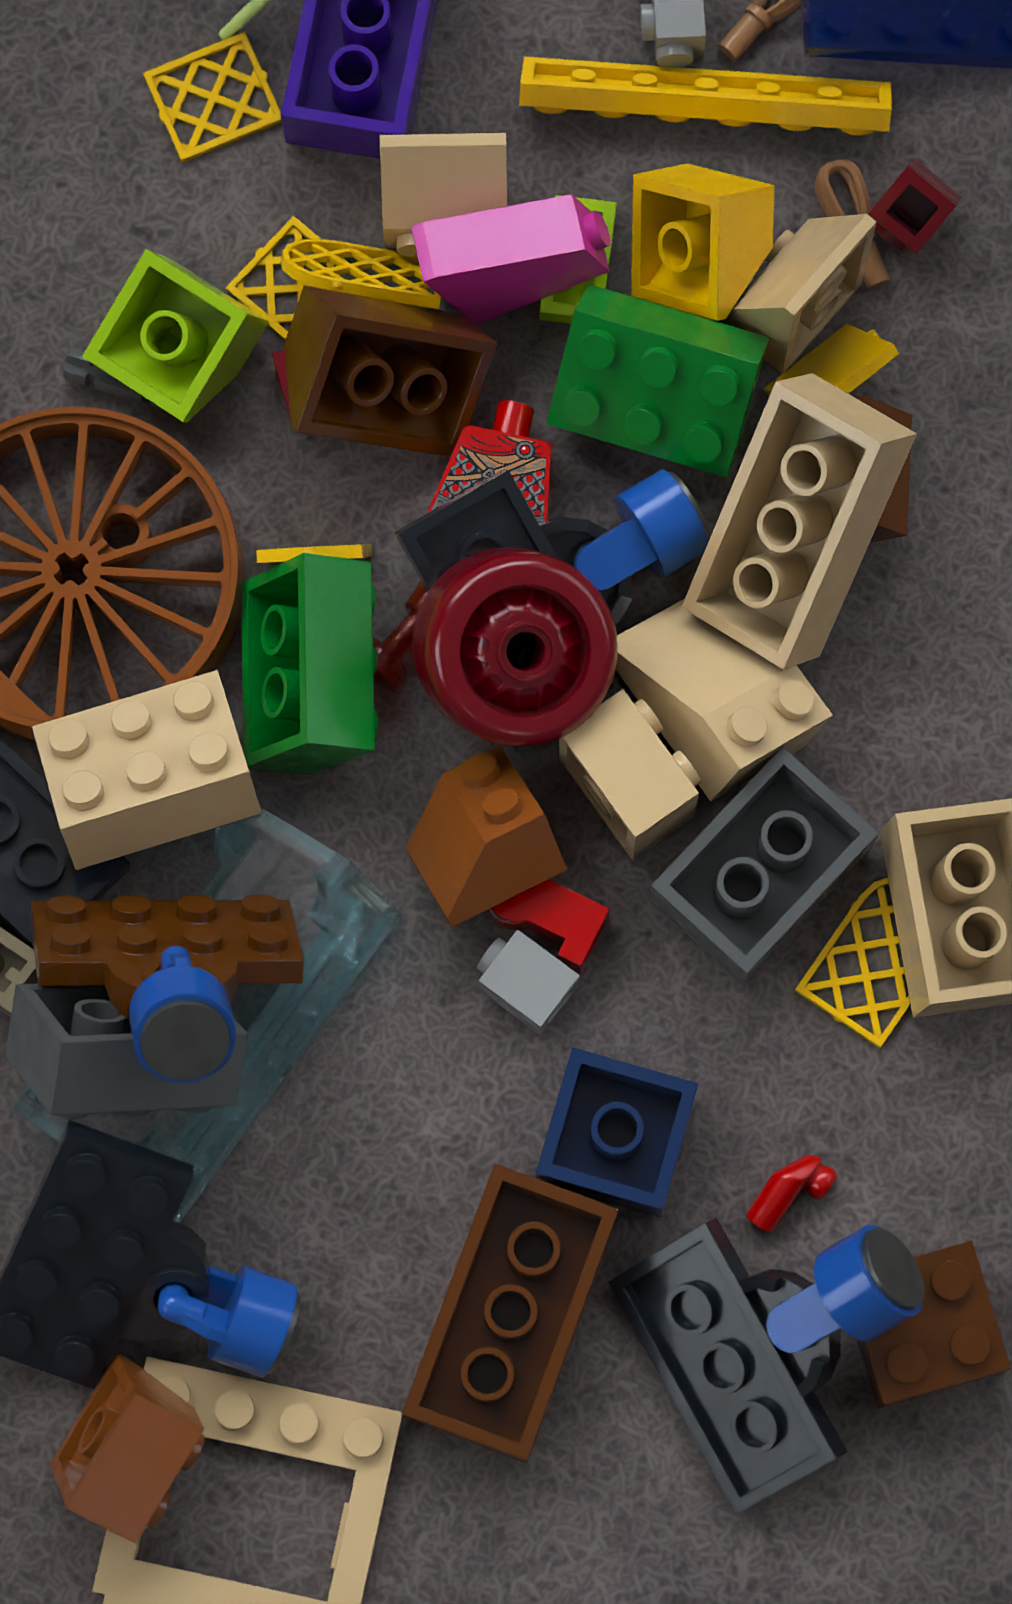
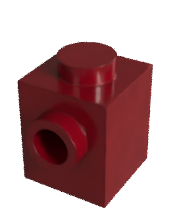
(913, 207)

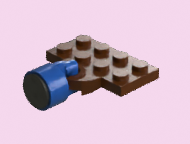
(169, 967)

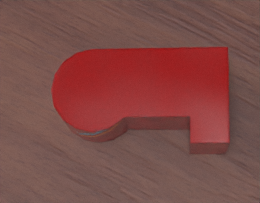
(558, 916)

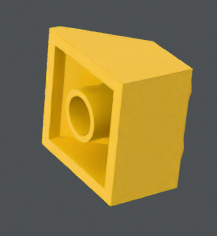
(698, 237)

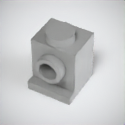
(675, 28)

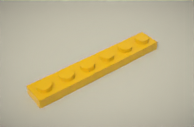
(719, 95)

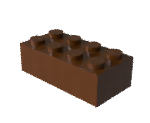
(510, 1313)

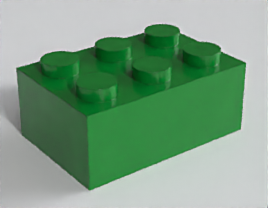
(657, 380)
(308, 664)

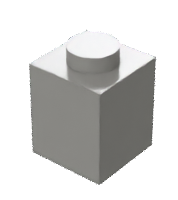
(526, 980)

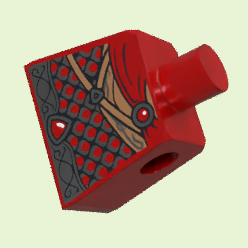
(507, 446)

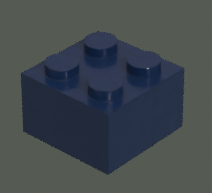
(616, 1132)

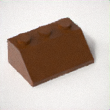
(383, 371)

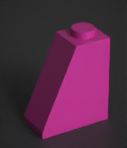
(511, 254)

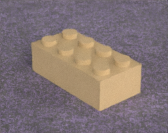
(798, 520)

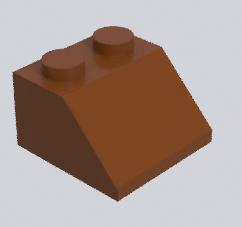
(482, 838)
(127, 1450)

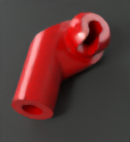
(785, 1185)

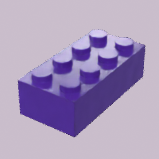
(356, 73)

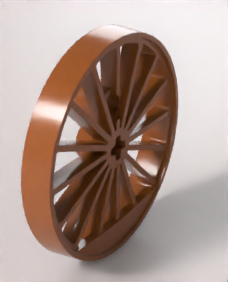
(105, 564)

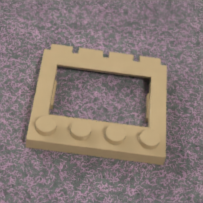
(282, 1423)

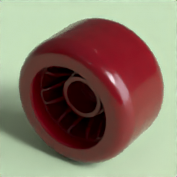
(466, 634)

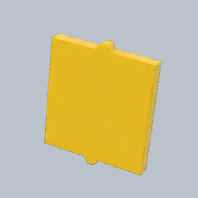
(843, 359)

